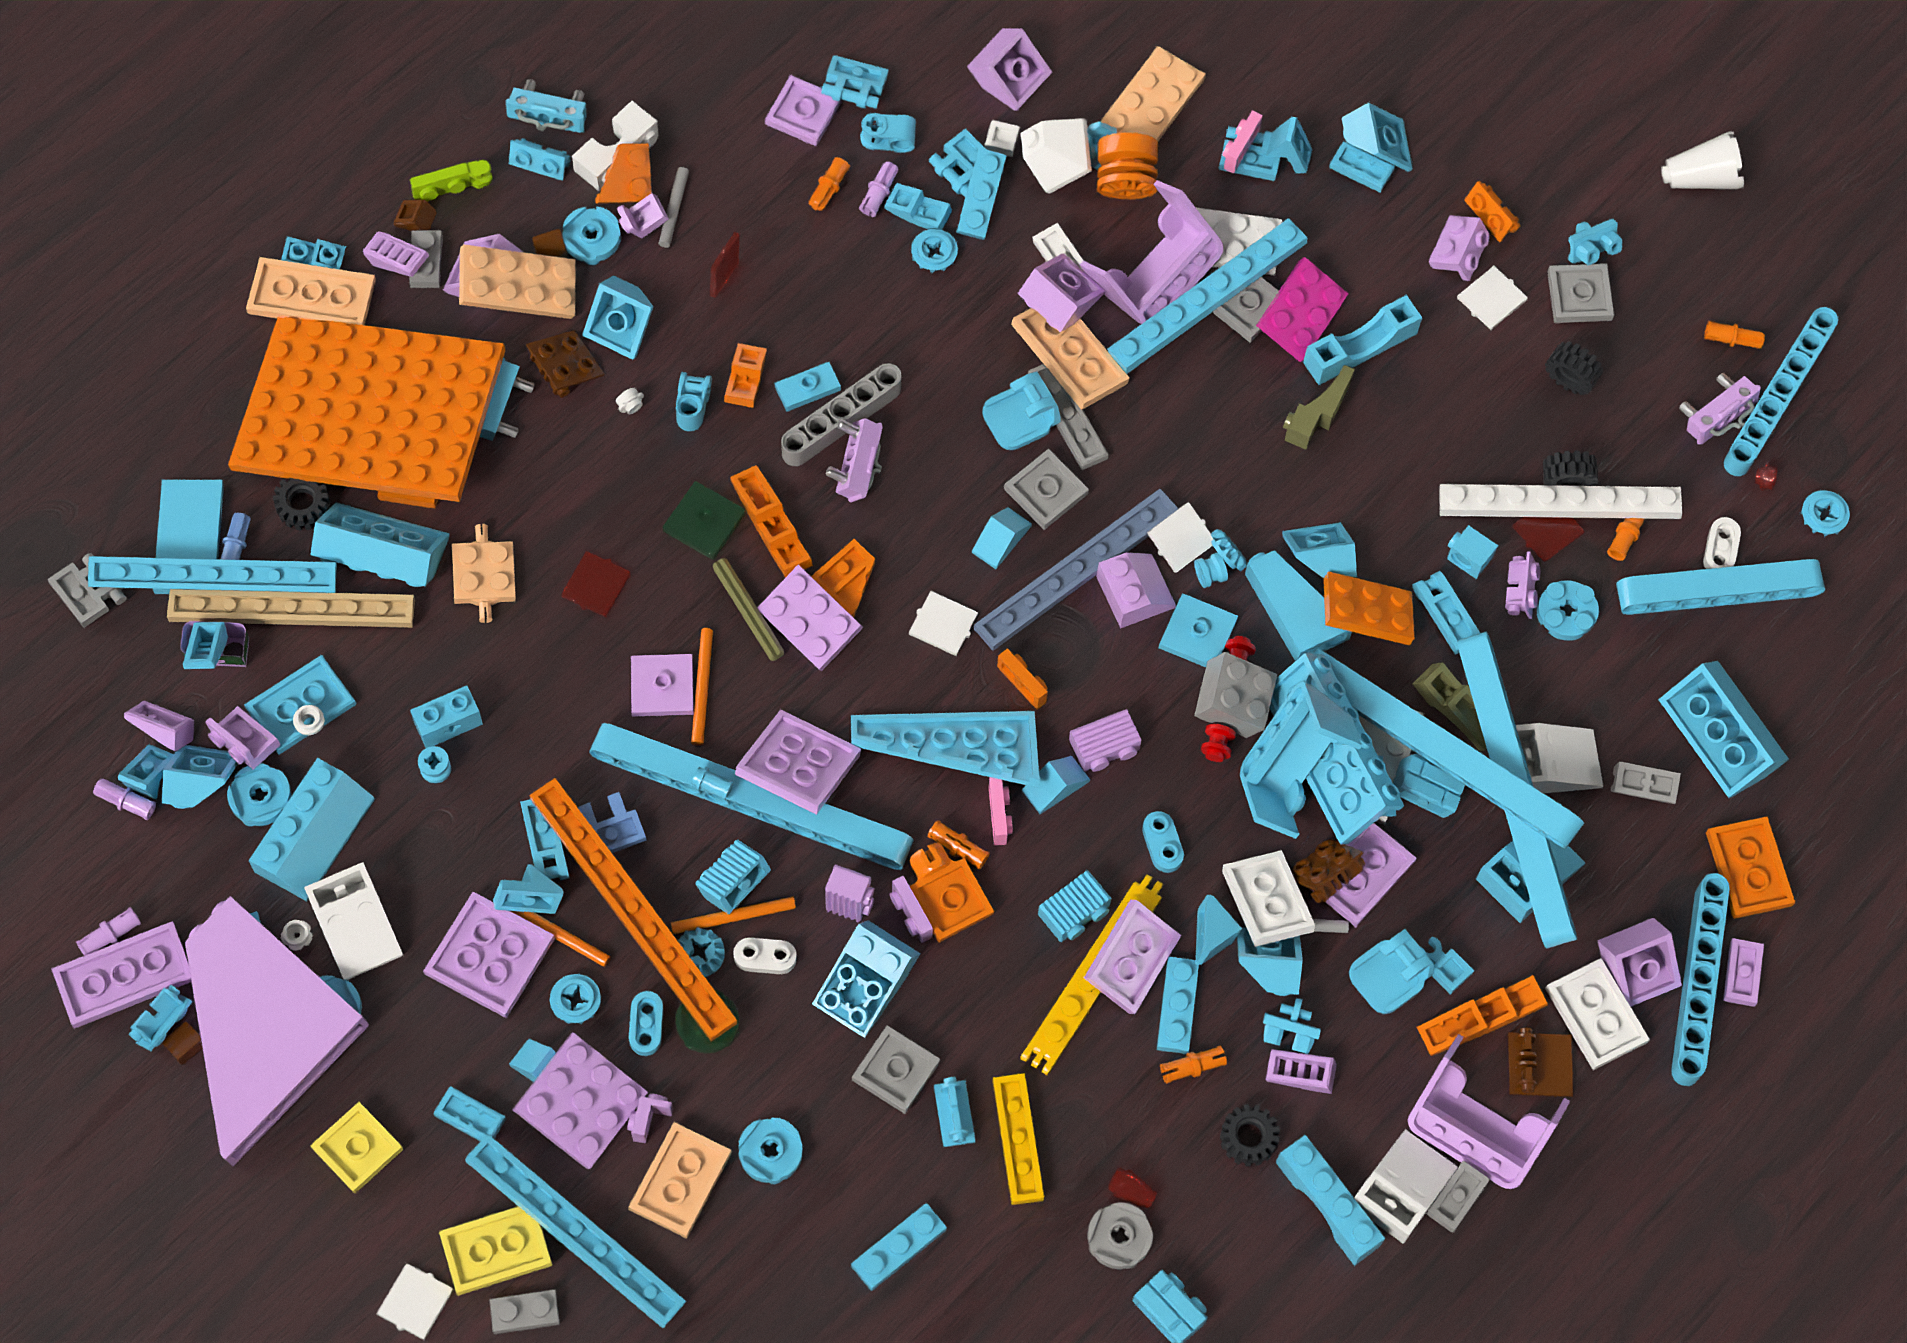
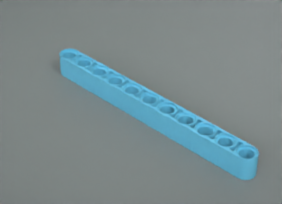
(1506, 750)
(1457, 758)
(677, 769)

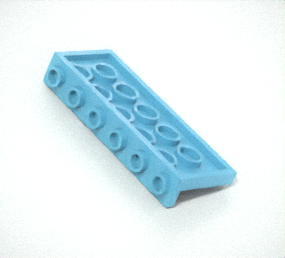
(1345, 780)

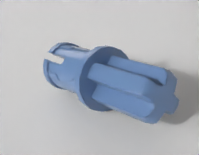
(236, 537)

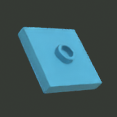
(1197, 630)

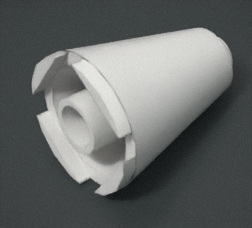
(1706, 165)

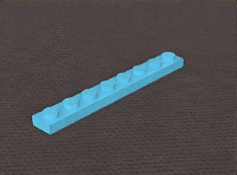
(1207, 295)
(212, 574)
(575, 1231)

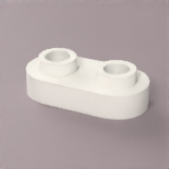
(1720, 548)
(764, 957)

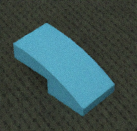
(915, 208)

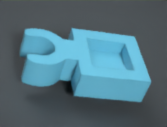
(1449, 968)

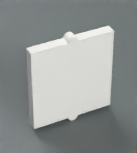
(1492, 297)
(1181, 537)
(943, 623)
(415, 1301)

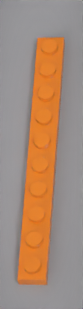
(633, 910)

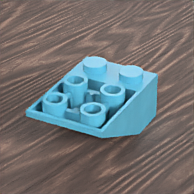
(1506, 883)
(865, 977)

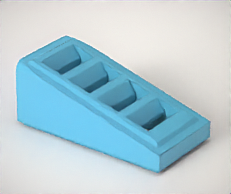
(205, 645)

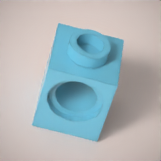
(1471, 551)

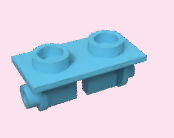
(535, 159)
(151, 1030)
(954, 1112)

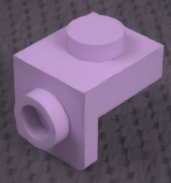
(643, 216)
(640, 1121)

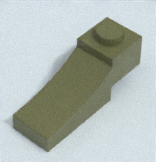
(1319, 412)
(1452, 699)

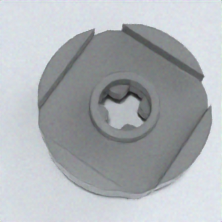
(1136, 1227)

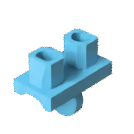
(1591, 241)
(1276, 1025)

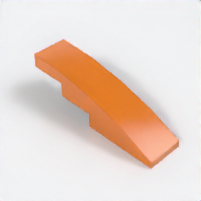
(770, 520)
(1482, 1015)

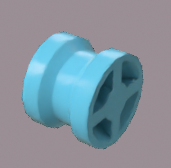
(1211, 570)
(436, 771)

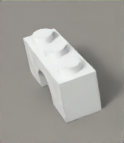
(631, 126)

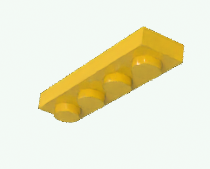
(1018, 1139)

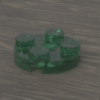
(694, 1036)

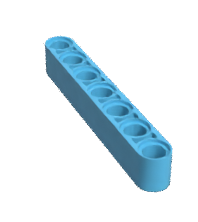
(1776, 402)
(1720, 586)
(1693, 990)

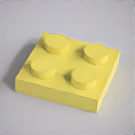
(356, 1147)

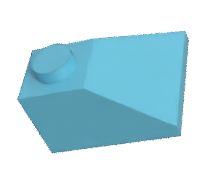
(1378, 134)
(618, 316)
(1324, 548)
(195, 775)
(1273, 965)

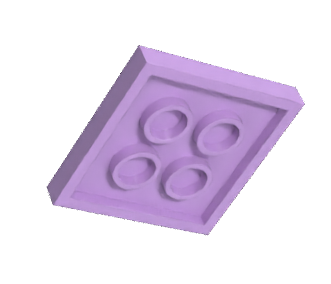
(798, 761)
(489, 955)
(580, 1101)

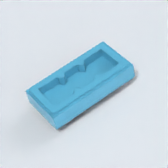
(1361, 166)
(807, 386)
(469, 1115)

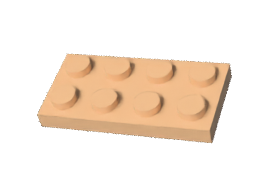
(1154, 96)
(517, 281)
(310, 292)
(1072, 357)

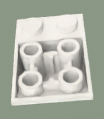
(1560, 757)
(353, 921)
(1404, 1185)

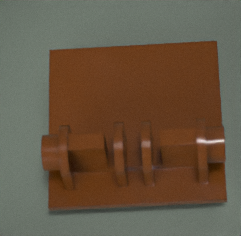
(564, 361)
(1327, 867)
(1540, 1064)

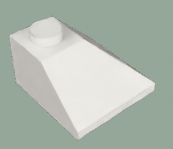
(1057, 152)

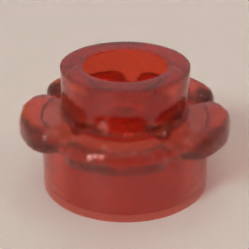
(1766, 476)

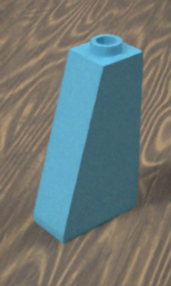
(1292, 605)

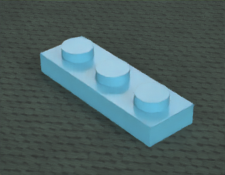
(981, 193)
(1177, 1005)
(898, 1246)

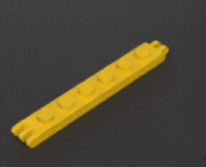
(1079, 994)

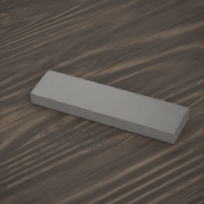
(1074, 424)

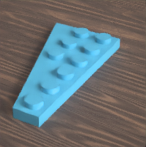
(974, 742)

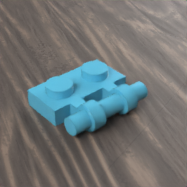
(854, 75)
(960, 151)
(1255, 161)

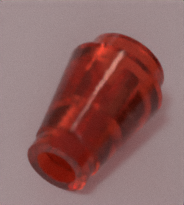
(1131, 1188)

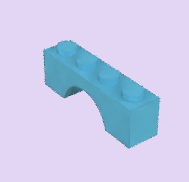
(1386, 329)
(1346, 1218)

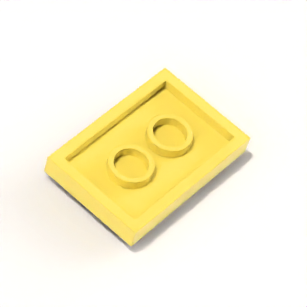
(494, 1249)

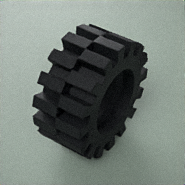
(1574, 368)
(1570, 469)
(300, 517)
(1252, 1116)

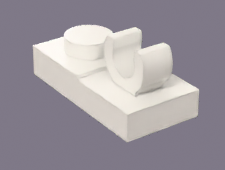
(1055, 242)

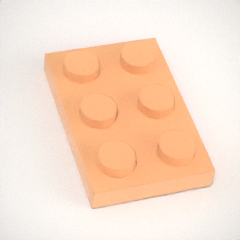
(680, 1180)

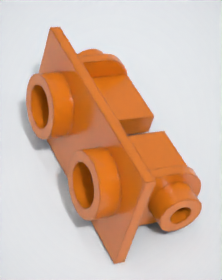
(1488, 209)

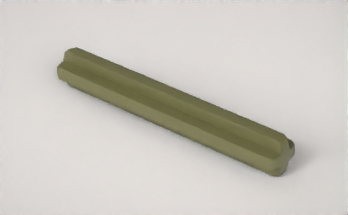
(748, 609)

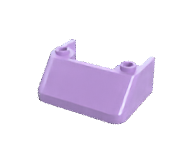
(1171, 267)
(1475, 1132)

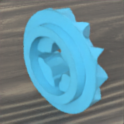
(931, 239)
(1819, 501)
(1228, 550)
(714, 953)
(569, 986)

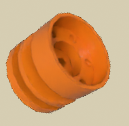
(1127, 165)

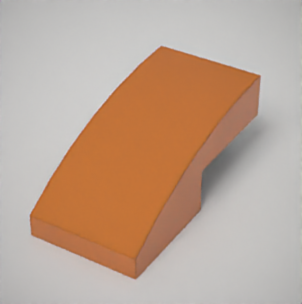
(745, 375)

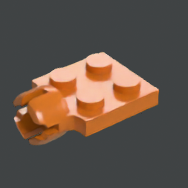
(947, 892)

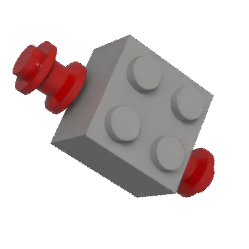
(1233, 698)

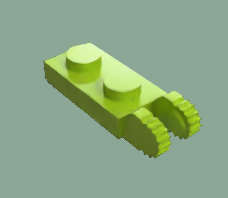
(451, 179)

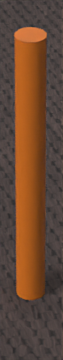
(702, 687)
(736, 915)
(566, 938)

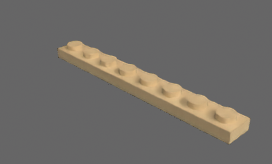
(291, 608)

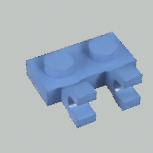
(619, 831)

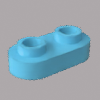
(1163, 840)
(646, 1024)

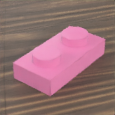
(1246, 132)
(1000, 822)

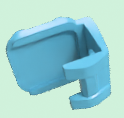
(1021, 412)
(1391, 972)

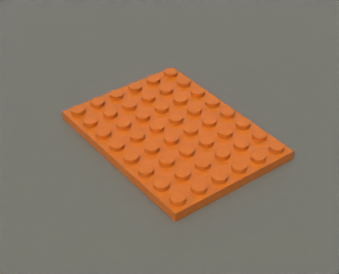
(368, 407)

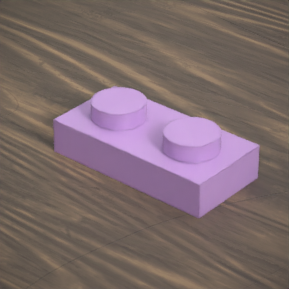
(916, 920)
(1743, 972)

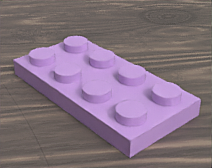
(122, 974)

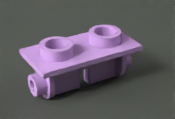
(1524, 596)

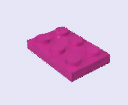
(1302, 309)

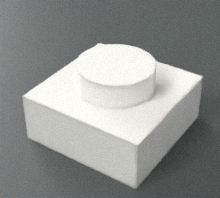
(1002, 138)

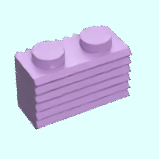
(1105, 741)
(849, 893)

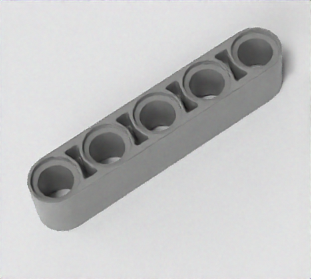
(846, 402)

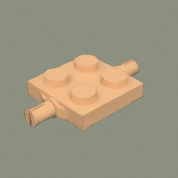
(483, 572)

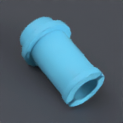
(711, 782)

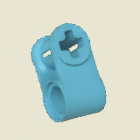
(891, 132)
(692, 396)

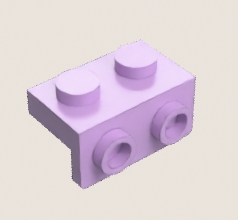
(1460, 246)
(243, 737)

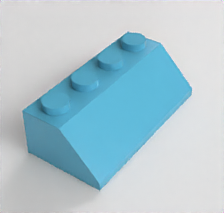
(378, 544)
(1723, 728)
(311, 829)

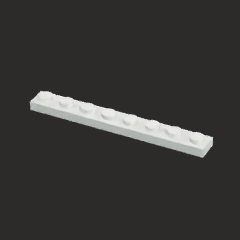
(1560, 501)

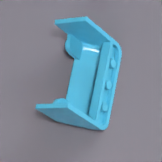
(1289, 751)

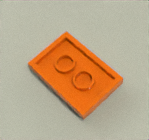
(1368, 608)
(1752, 866)

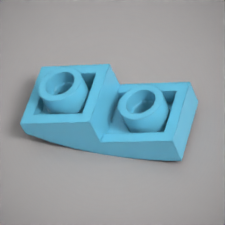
(319, 254)

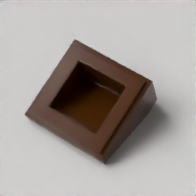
(415, 215)
(550, 244)
(183, 1043)

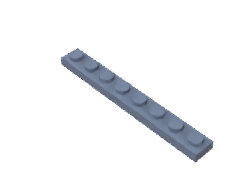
(1073, 571)

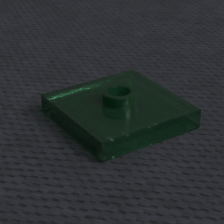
(704, 520)

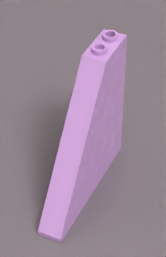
(262, 1024)

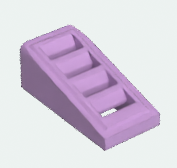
(392, 253)
(162, 724)
(1299, 1081)

